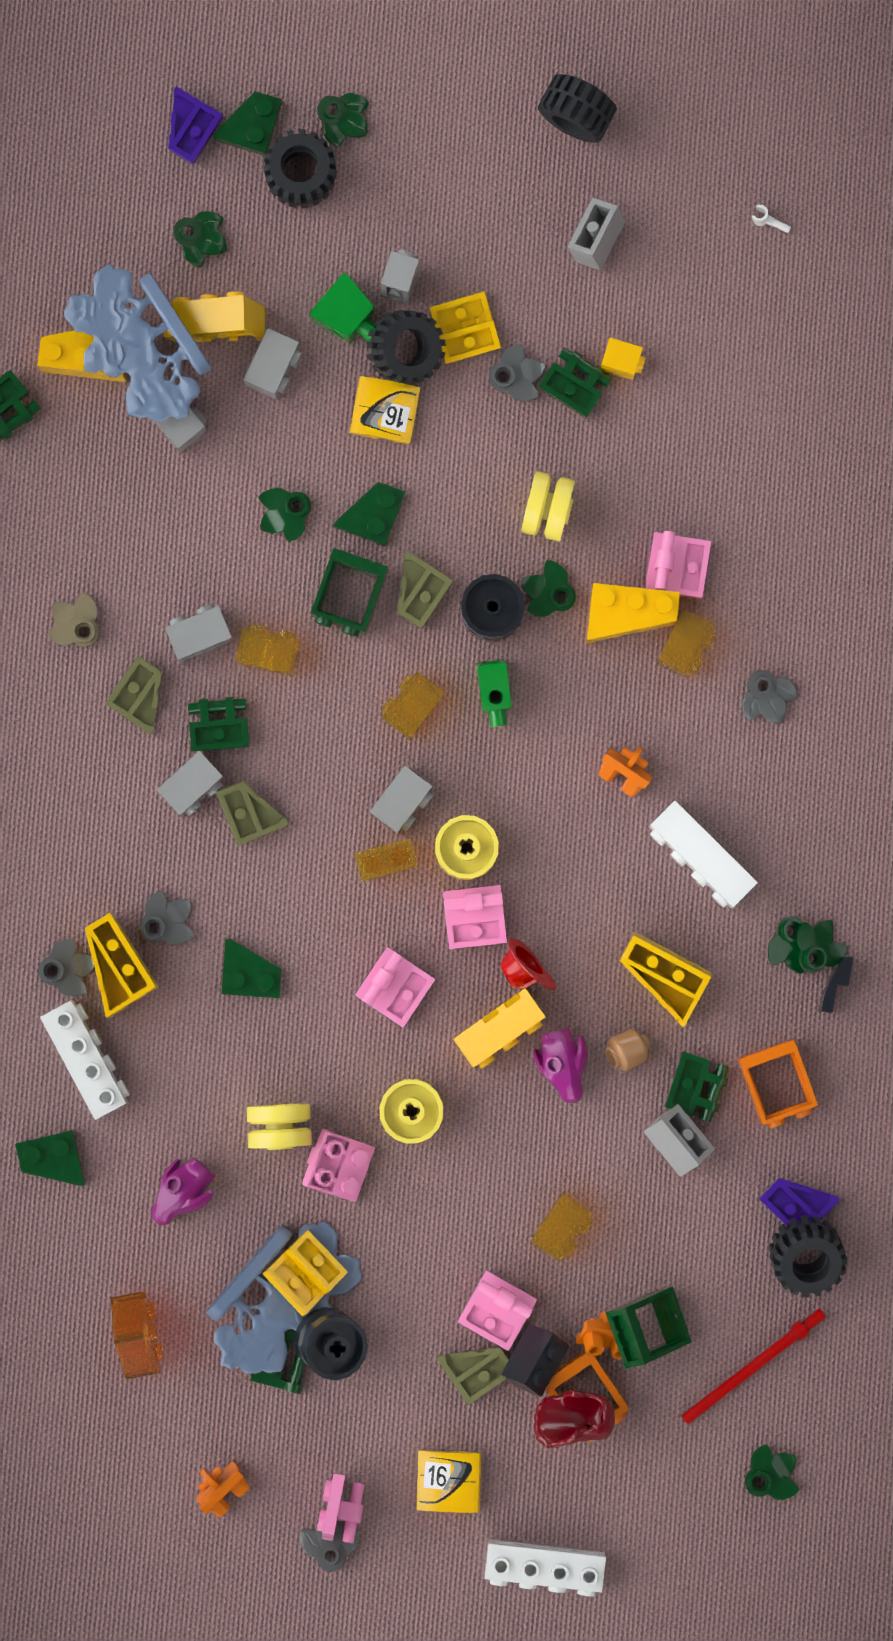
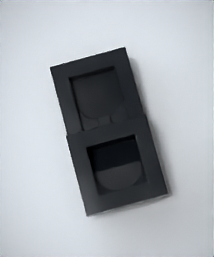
(839, 976)

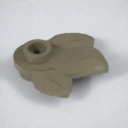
(72, 619)

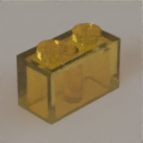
(686, 643)
(268, 650)
(412, 705)
(386, 860)
(561, 1227)

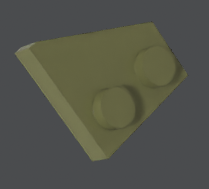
(420, 590)
(137, 695)
(248, 813)

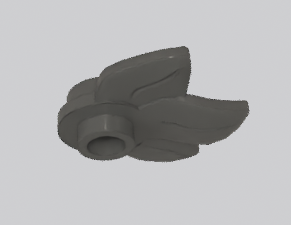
(521, 374)
(769, 701)
(169, 916)
(71, 968)
(318, 1548)

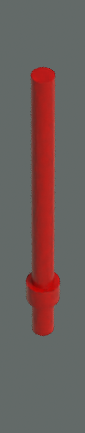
(799, 1331)

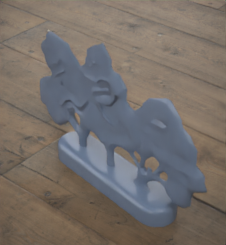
(128, 346)
(265, 1344)

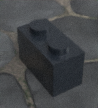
(535, 1360)

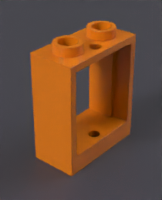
(801, 1109)
(576, 1365)

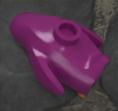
(563, 1062)
(182, 1190)

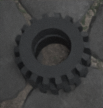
(577, 108)
(300, 145)
(428, 346)
(813, 1276)

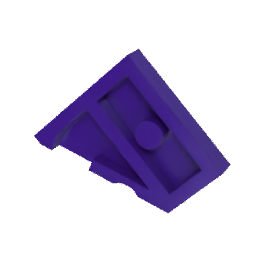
(191, 126)
(794, 1200)

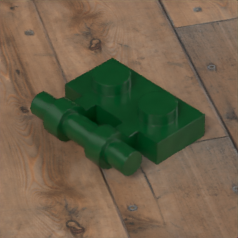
(571, 390)
(11, 395)
(218, 734)
(688, 1083)

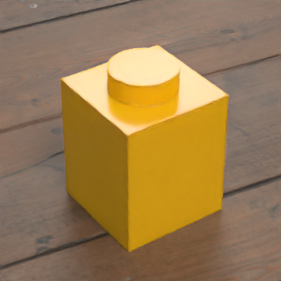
(622, 359)

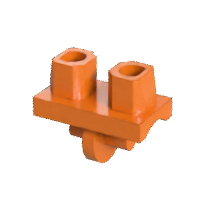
(636, 776)
(597, 1336)
(217, 1485)

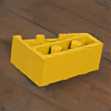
(220, 317)
(65, 356)
(629, 610)
(118, 966)
(666, 975)
(500, 1029)

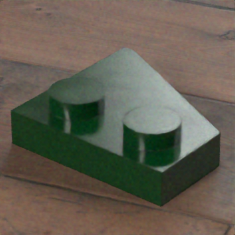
(251, 124)
(373, 514)
(248, 973)
(52, 1158)

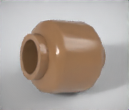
(627, 1050)

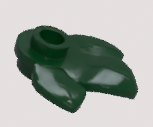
(346, 120)
(204, 237)
(280, 514)
(546, 587)
(820, 944)
(785, 947)
(775, 1471)

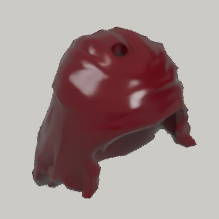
(563, 1419)

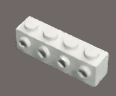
(703, 855)
(84, 1059)
(545, 1566)

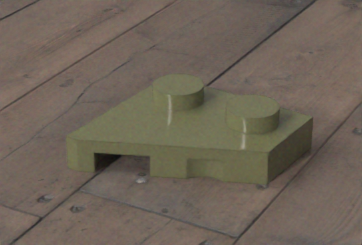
(475, 1370)

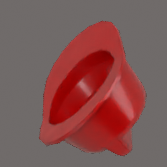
(523, 967)

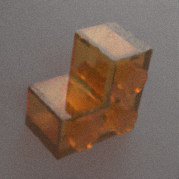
(136, 1335)

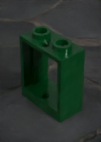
(356, 564)
(629, 1334)

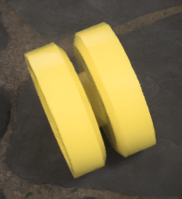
(548, 506)
(466, 830)
(279, 1126)
(411, 1128)

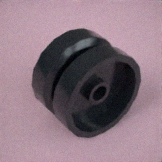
(500, 592)
(330, 1343)

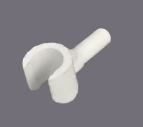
(767, 219)

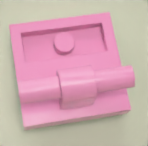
(678, 564)
(474, 917)
(395, 987)
(338, 1165)
(497, 1310)
(340, 1510)

